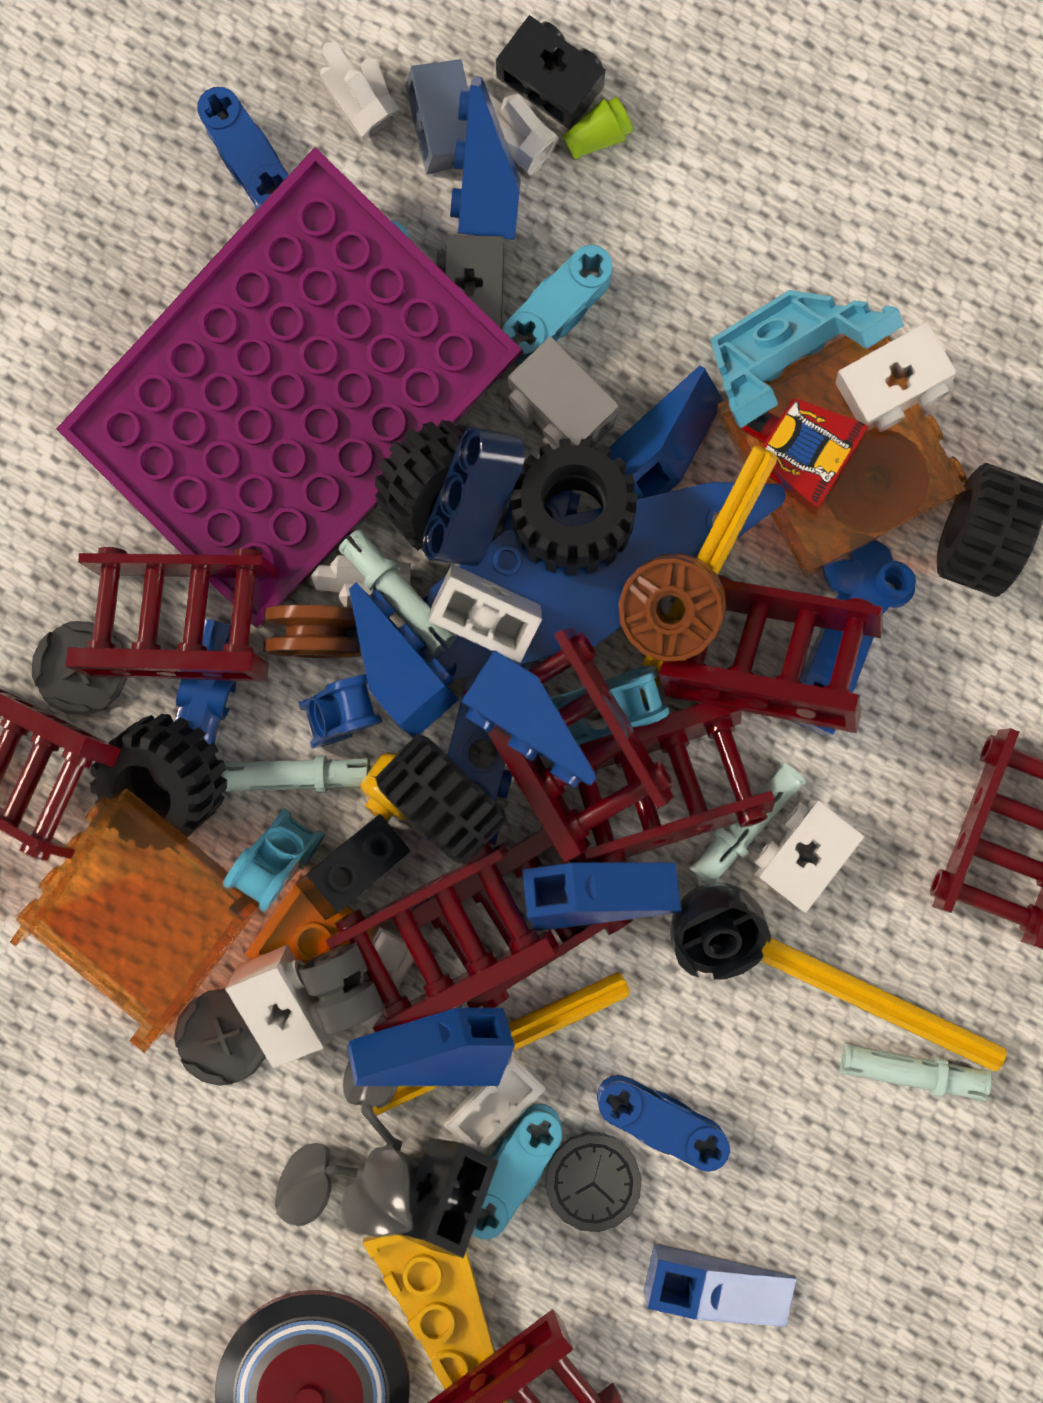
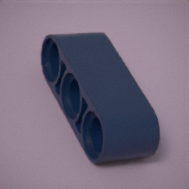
(473, 496)

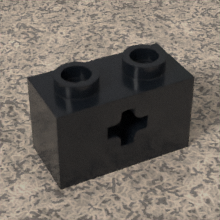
(562, 93)
(353, 867)
(448, 1196)

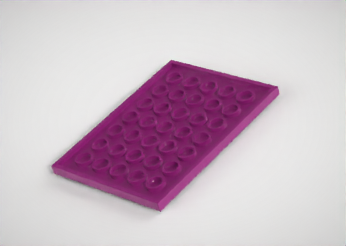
(287, 381)

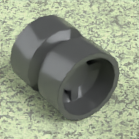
(341, 988)

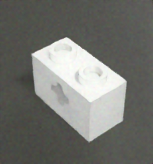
(912, 356)
(485, 613)
(832, 845)
(277, 1006)

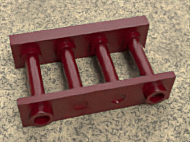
(191, 658)
(785, 694)
(48, 736)
(673, 737)
(543, 790)
(519, 857)
(948, 884)
(484, 968)
(522, 1360)

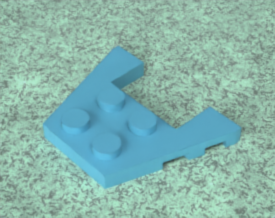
(782, 333)

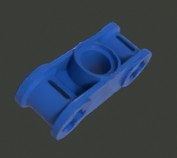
(241, 144)
(340, 711)
(663, 1123)

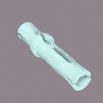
(384, 576)
(288, 775)
(733, 840)
(931, 1075)

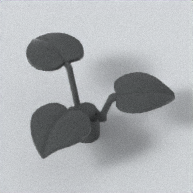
(372, 1203)

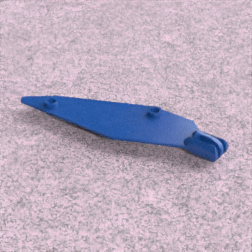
(589, 602)

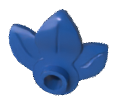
(867, 577)

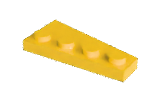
(439, 1302)

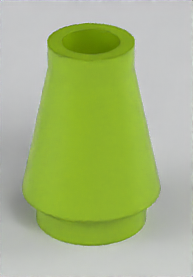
(599, 129)

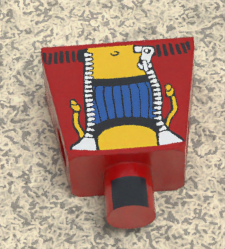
(809, 448)

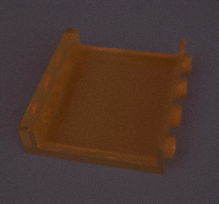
(884, 484)
(137, 913)

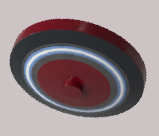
(313, 1351)

